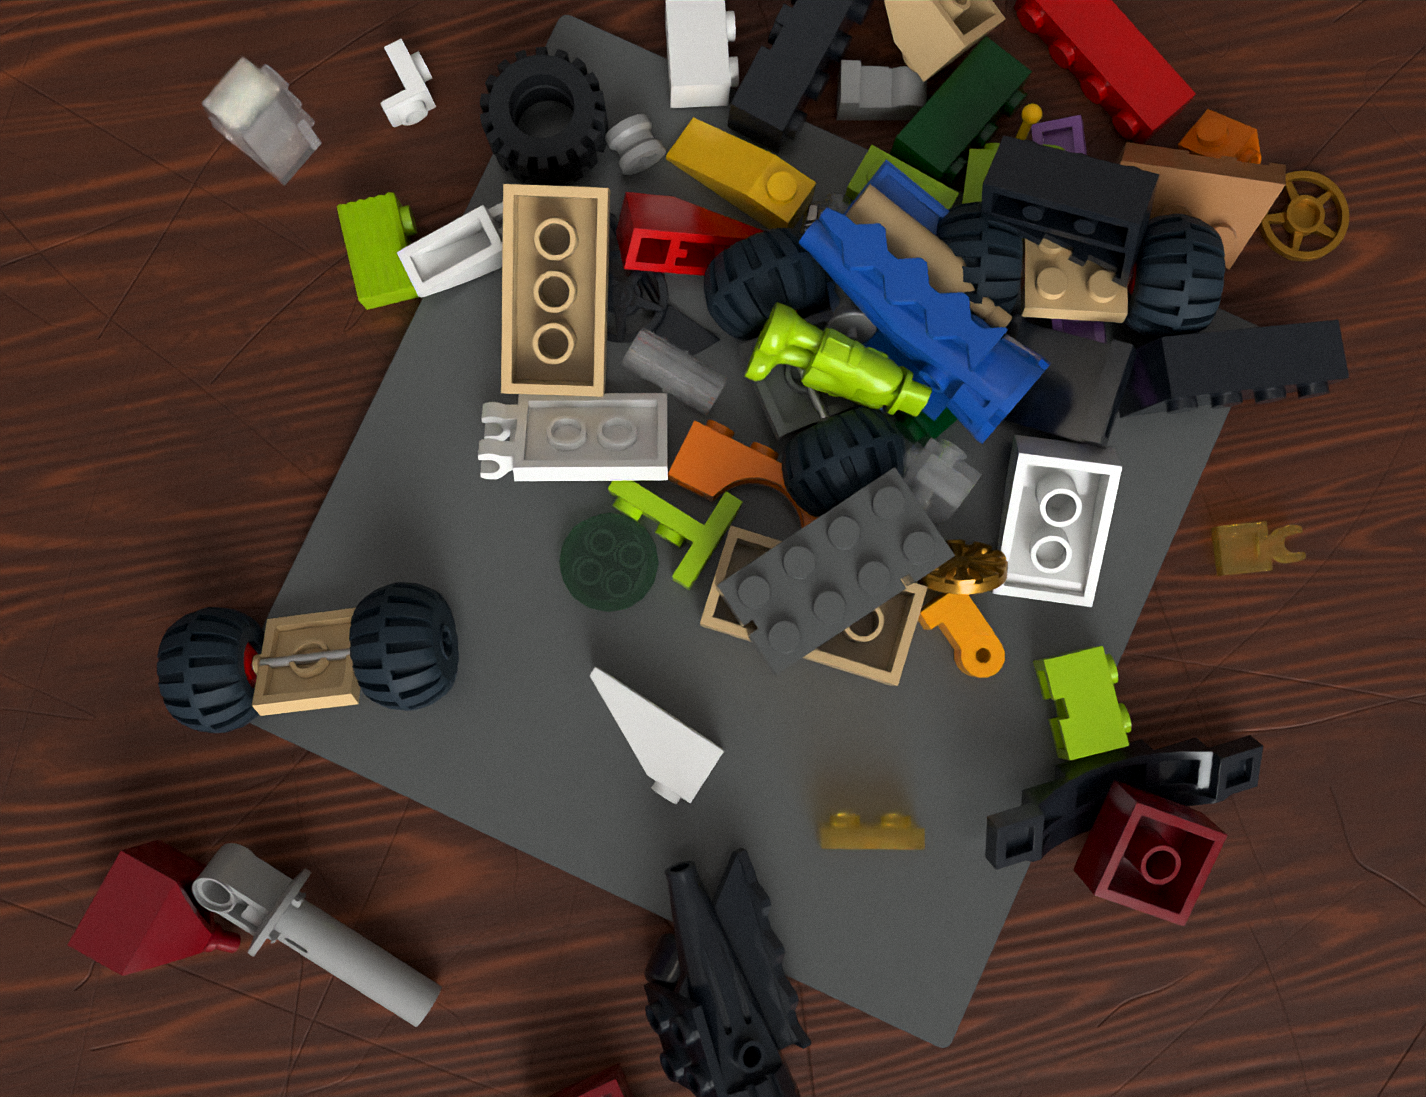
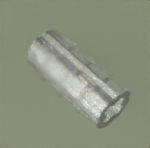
(674, 370)

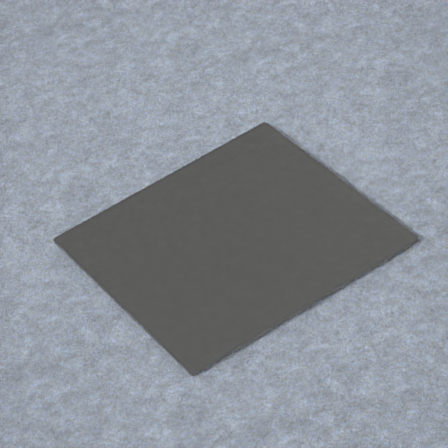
(526, 734)

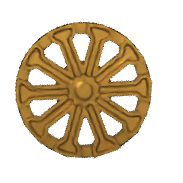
(970, 571)

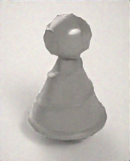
(850, 319)

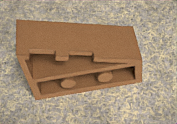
(1217, 190)

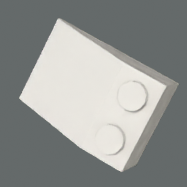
(1056, 518)

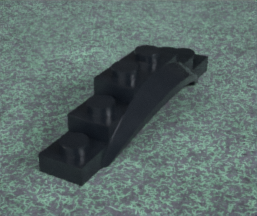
(1070, 803)

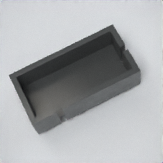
(835, 571)

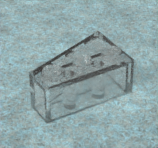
(262, 119)

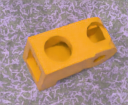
(973, 640)

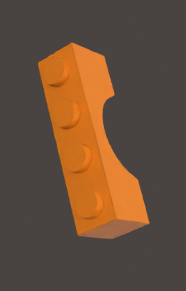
(716, 463)

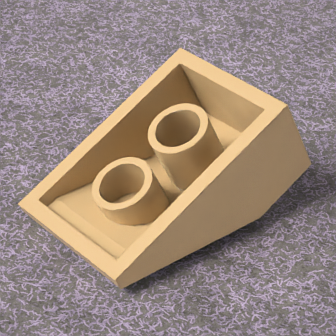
(939, 31)

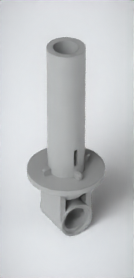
(274, 908)

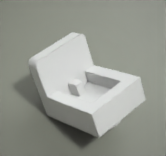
(415, 101)

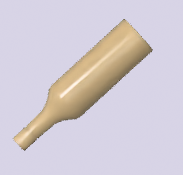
(912, 240)

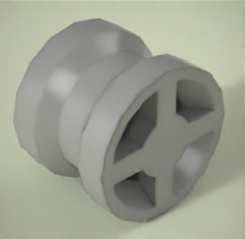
(635, 144)

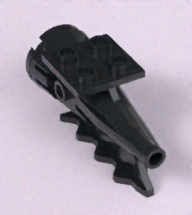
(732, 997)

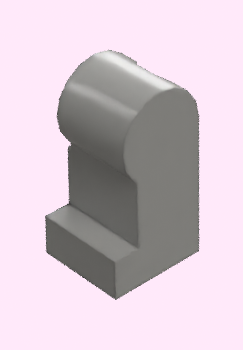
(878, 92)

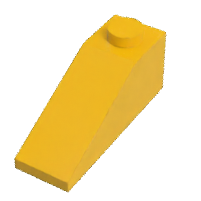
(743, 174)

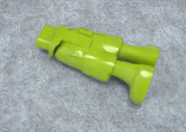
(835, 364)

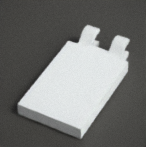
(576, 438)

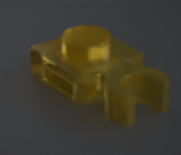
(1249, 547)

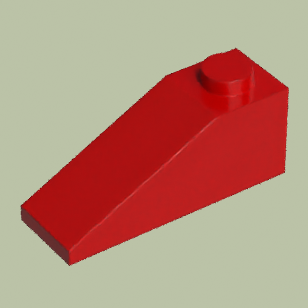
(673, 234)

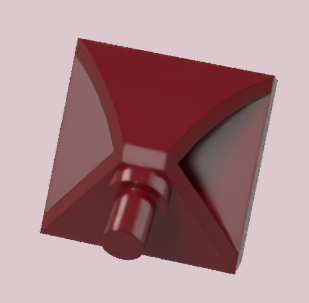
(149, 913)

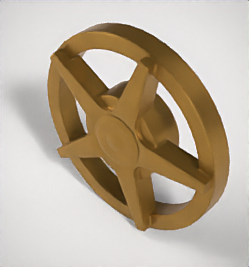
(1306, 216)

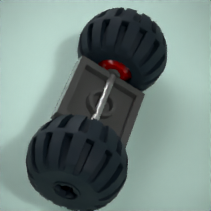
(842, 442)

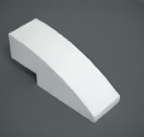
(456, 251)

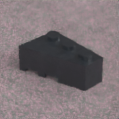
(1073, 201)

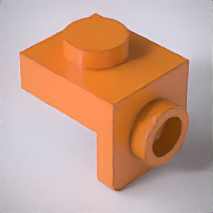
(1222, 136)

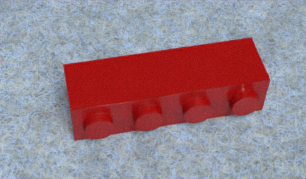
(1110, 61)

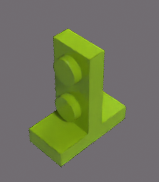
(677, 526)

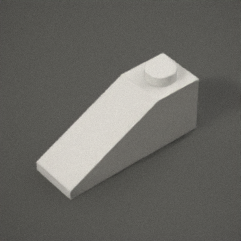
(664, 745)

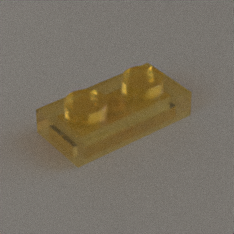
(891, 833)

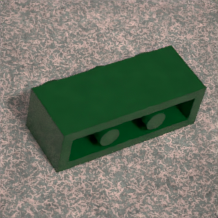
(963, 113)

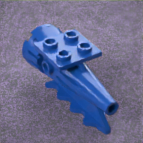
(925, 330)

